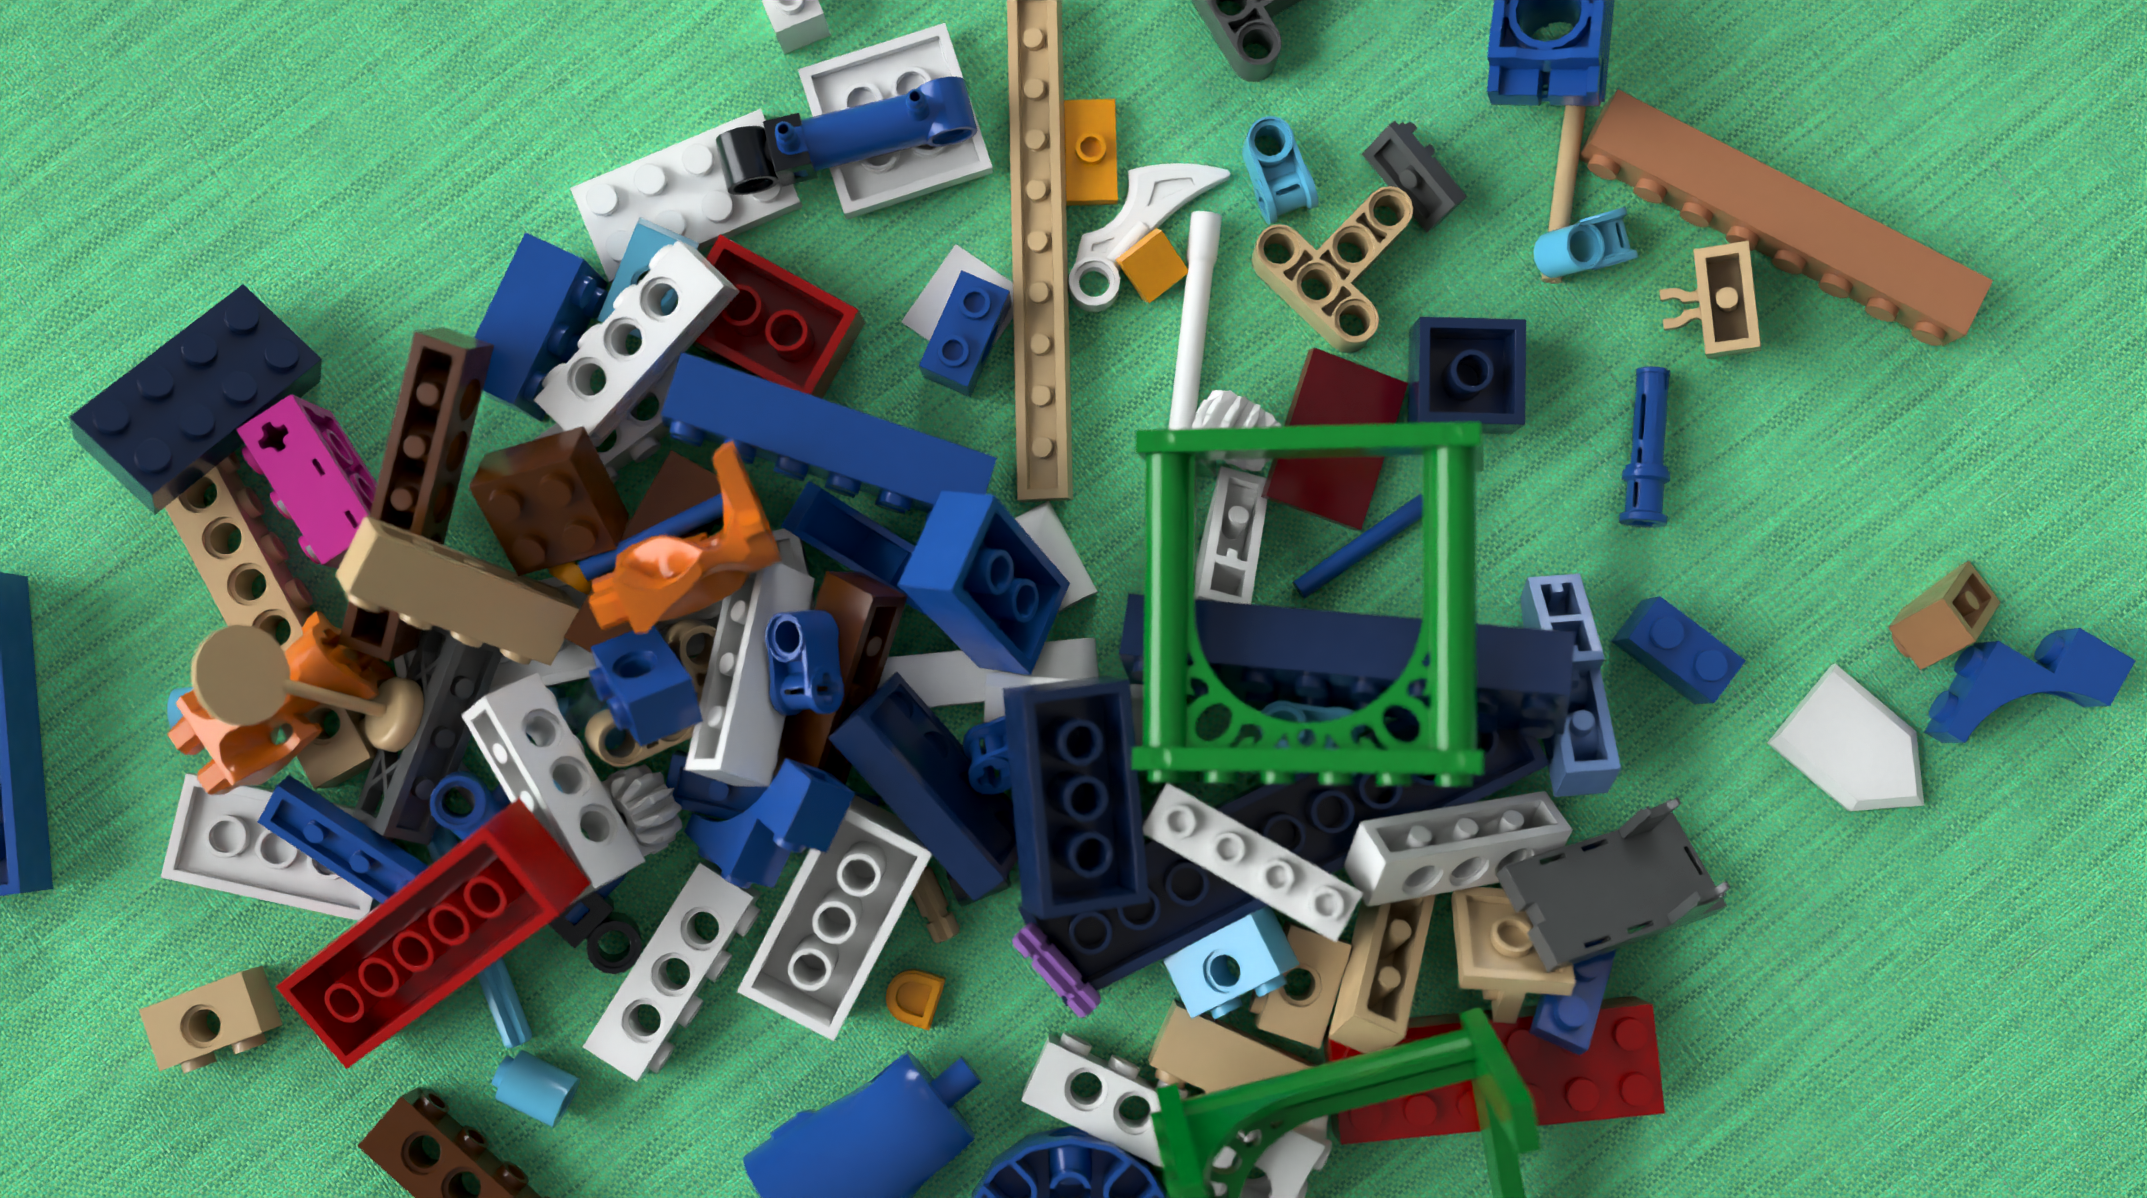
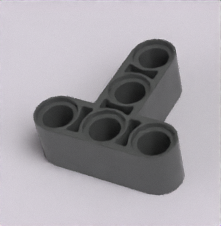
(1247, 27)

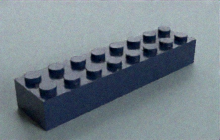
(1355, 658)

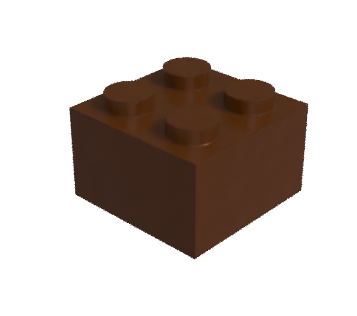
(550, 501)

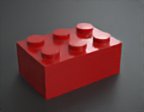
(778, 323)

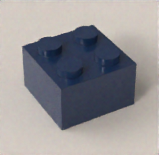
(1468, 372)

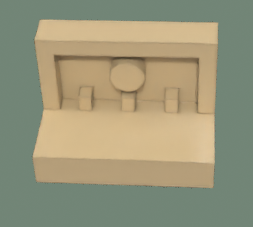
(1498, 953)

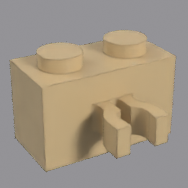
(1724, 298)

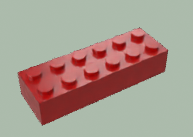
(434, 934)
(1608, 1081)

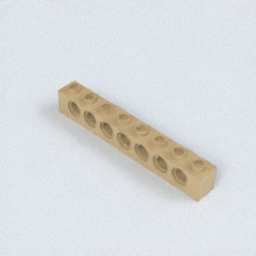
(230, 581)

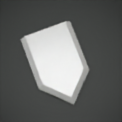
(1852, 746)

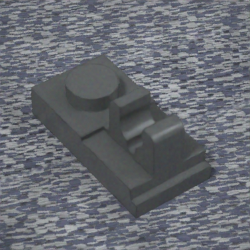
(1410, 166)

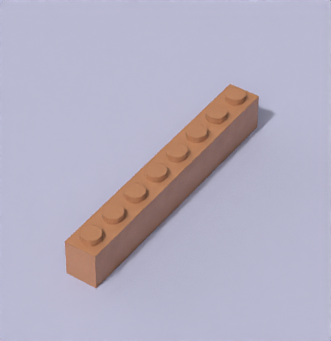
(1784, 220)

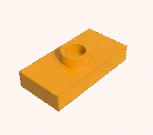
(1090, 152)

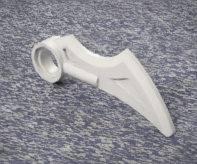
(1151, 199)

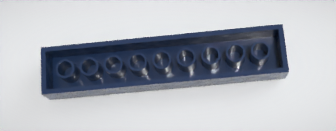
(1300, 817)

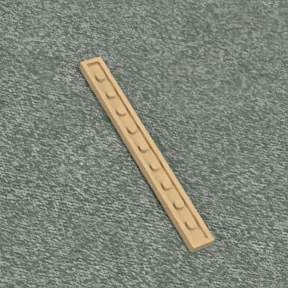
(1039, 251)

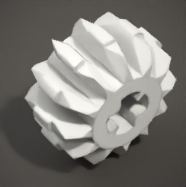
(1229, 410)
(645, 807)

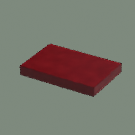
(1334, 394)

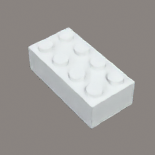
(837, 919)

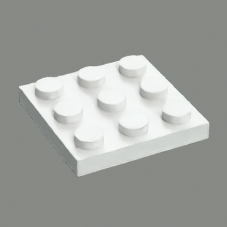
(883, 73)

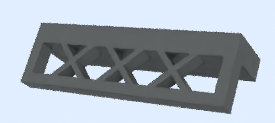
(449, 689)

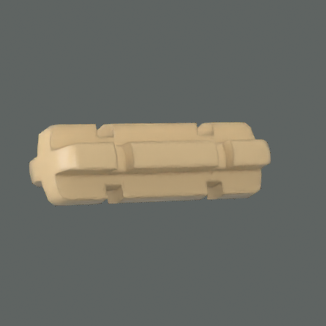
(933, 905)

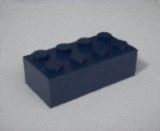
(183, 402)
(1075, 796)

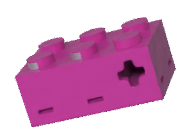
(313, 475)

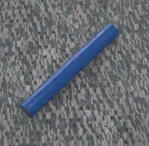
(674, 526)
(1360, 547)

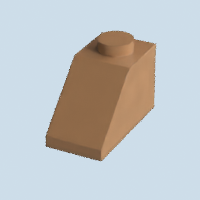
(1944, 617)

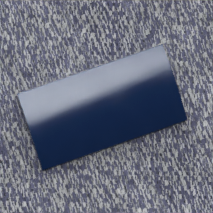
(926, 782)

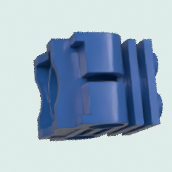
(1553, 71)

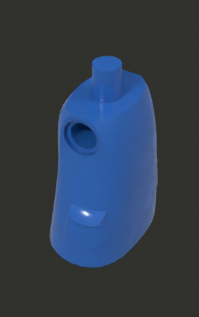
(872, 1141)

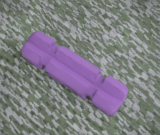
(1056, 970)

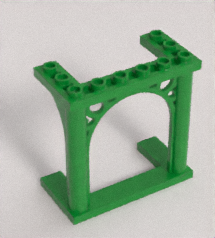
(1448, 629)
(1198, 1128)

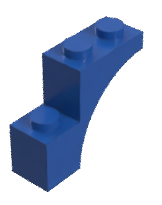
(849, 537)
(1992, 674)
(795, 812)

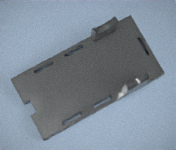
(1610, 886)

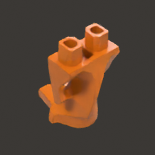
(681, 576)
(250, 752)

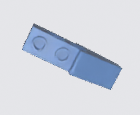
(1586, 754)

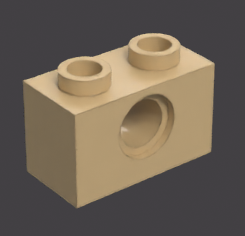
(1304, 1015)
(180, 1028)

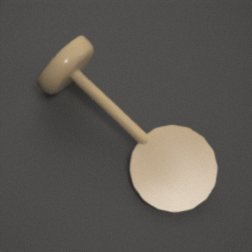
(246, 678)

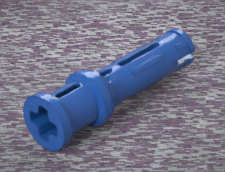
(1646, 470)

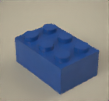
(537, 320)
(985, 582)

